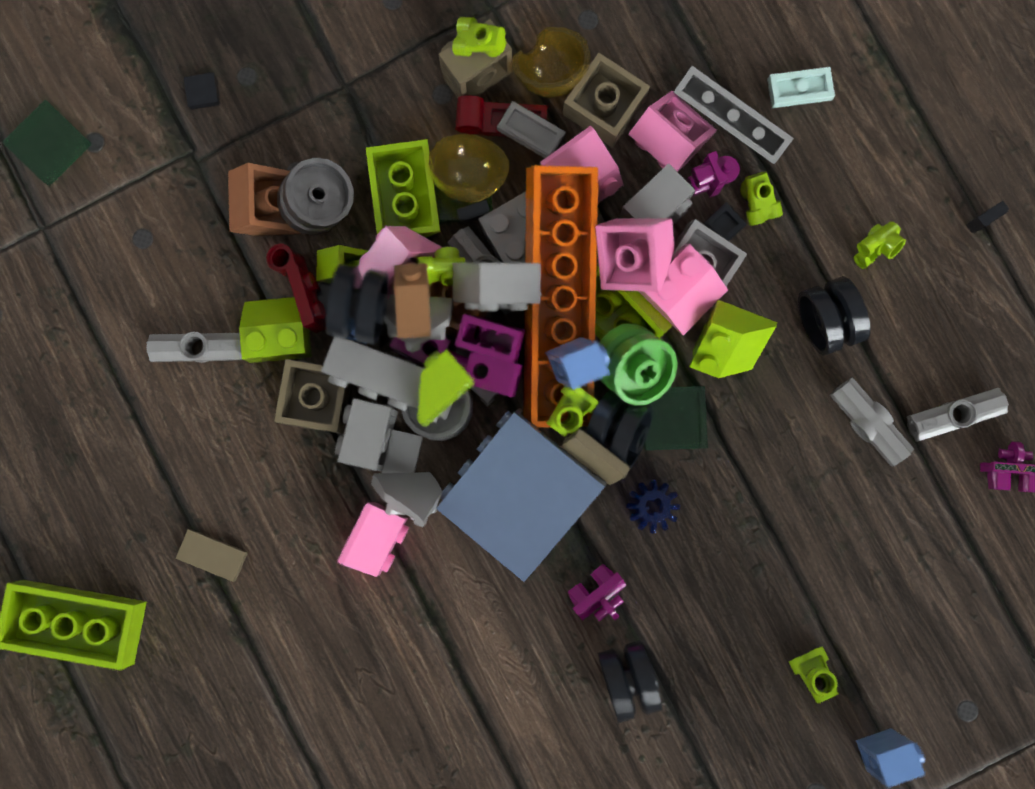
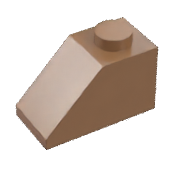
(412, 300)

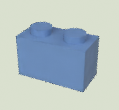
(578, 362)
(891, 757)

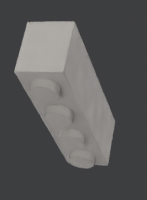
(733, 115)
(375, 374)

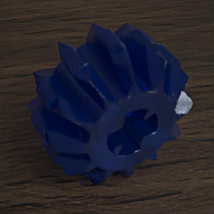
(653, 517)

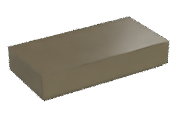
(595, 457)
(211, 555)

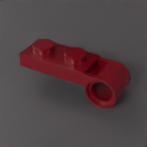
(482, 117)
(302, 283)

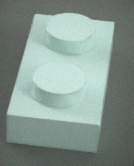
(801, 87)

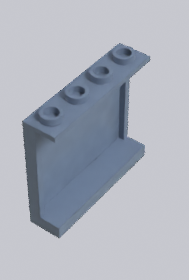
(519, 494)

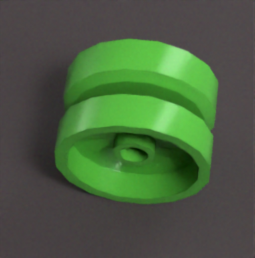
(639, 364)

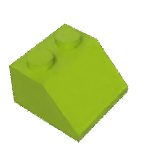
(273, 331)
(731, 341)

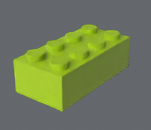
(71, 624)

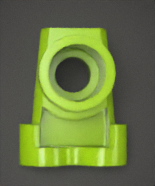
(478, 38)
(760, 199)
(879, 241)
(441, 266)
(577, 404)
(813, 666)

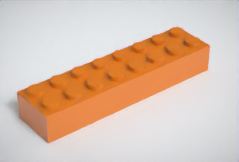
(563, 239)

